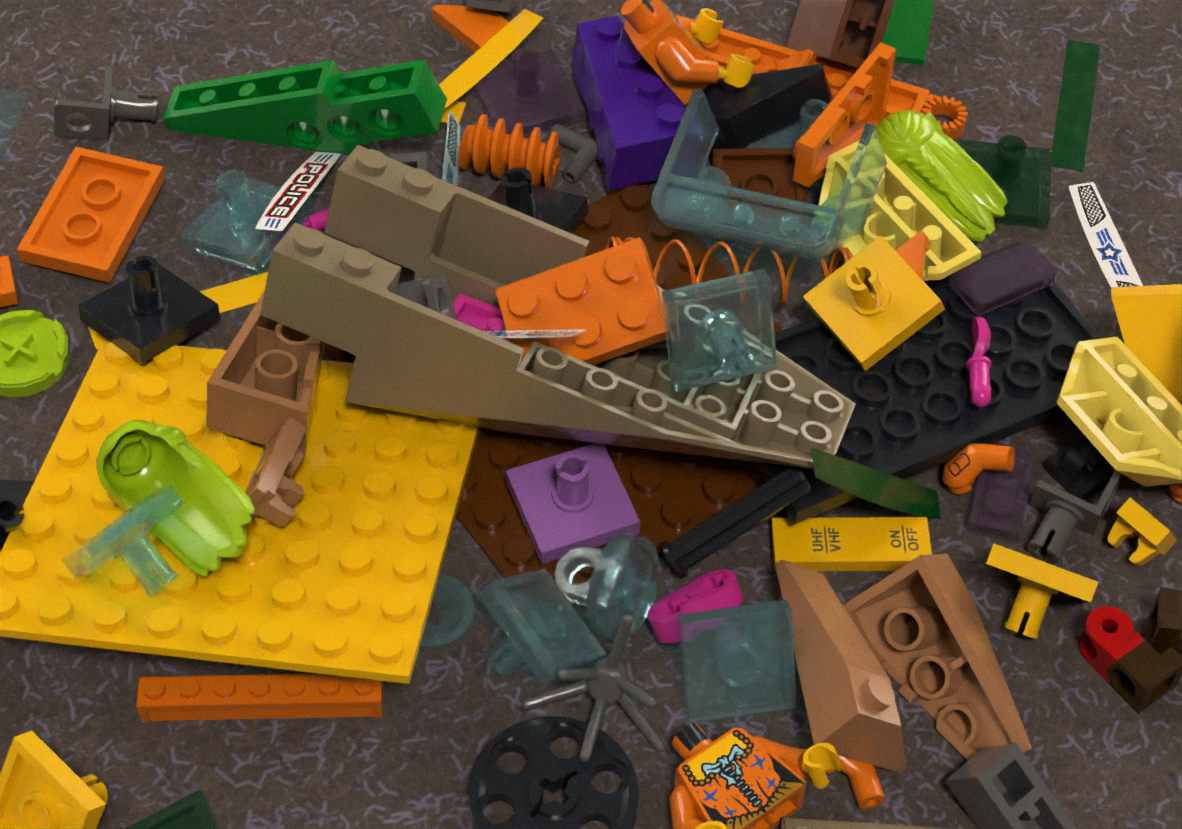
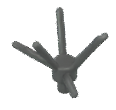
(606, 684)

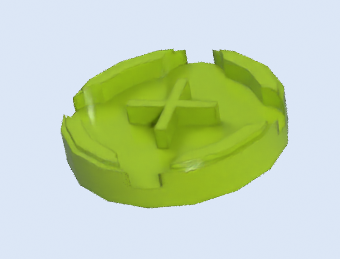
(31, 353)

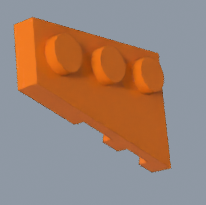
(844, 119)

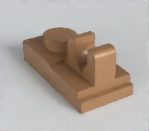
(270, 479)

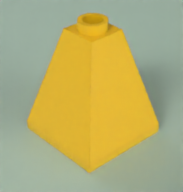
(1153, 329)

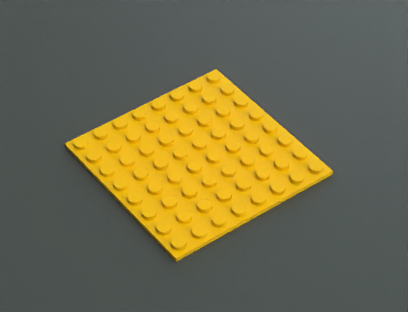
(323, 595)

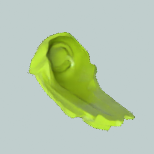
(943, 171)
(151, 456)

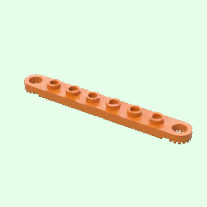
(901, 95)

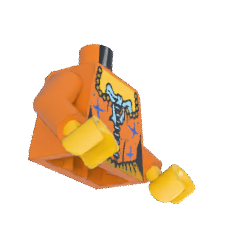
(673, 51)
(742, 779)

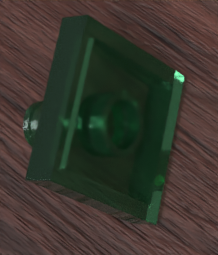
(1022, 176)

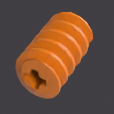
(505, 151)

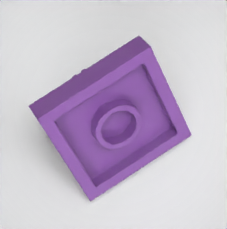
(572, 501)

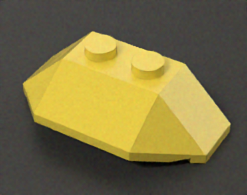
(899, 214)
(1124, 411)

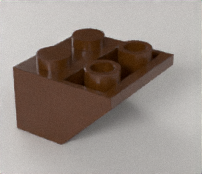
(840, 28)

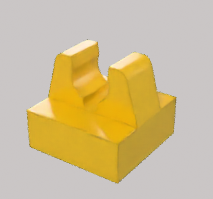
(1153, 535)

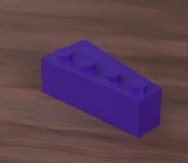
(625, 102)

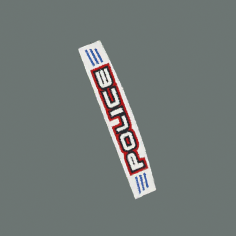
(296, 191)

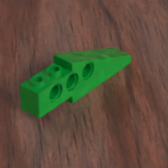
(312, 106)

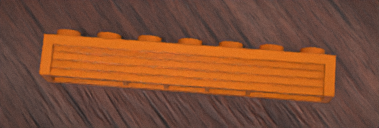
(257, 697)

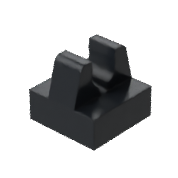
(1080, 468)

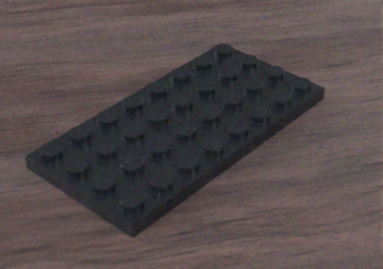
(916, 399)

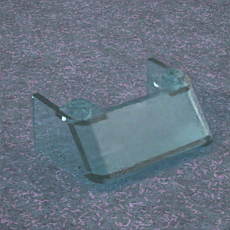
(703, 202)

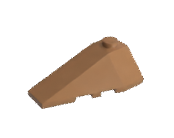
(939, 653)

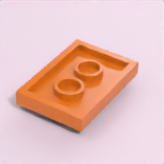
(91, 214)
(603, 293)

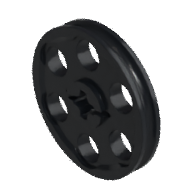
(546, 771)

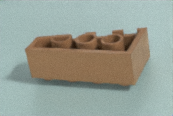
(264, 380)

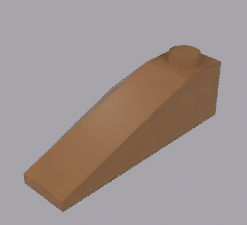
(840, 677)

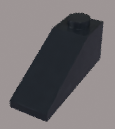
(764, 104)

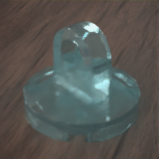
(618, 582)

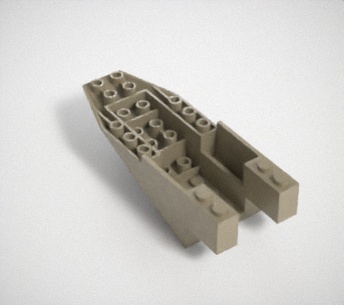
(459, 374)

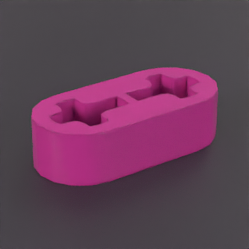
(708, 592)

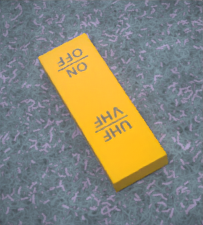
(850, 542)

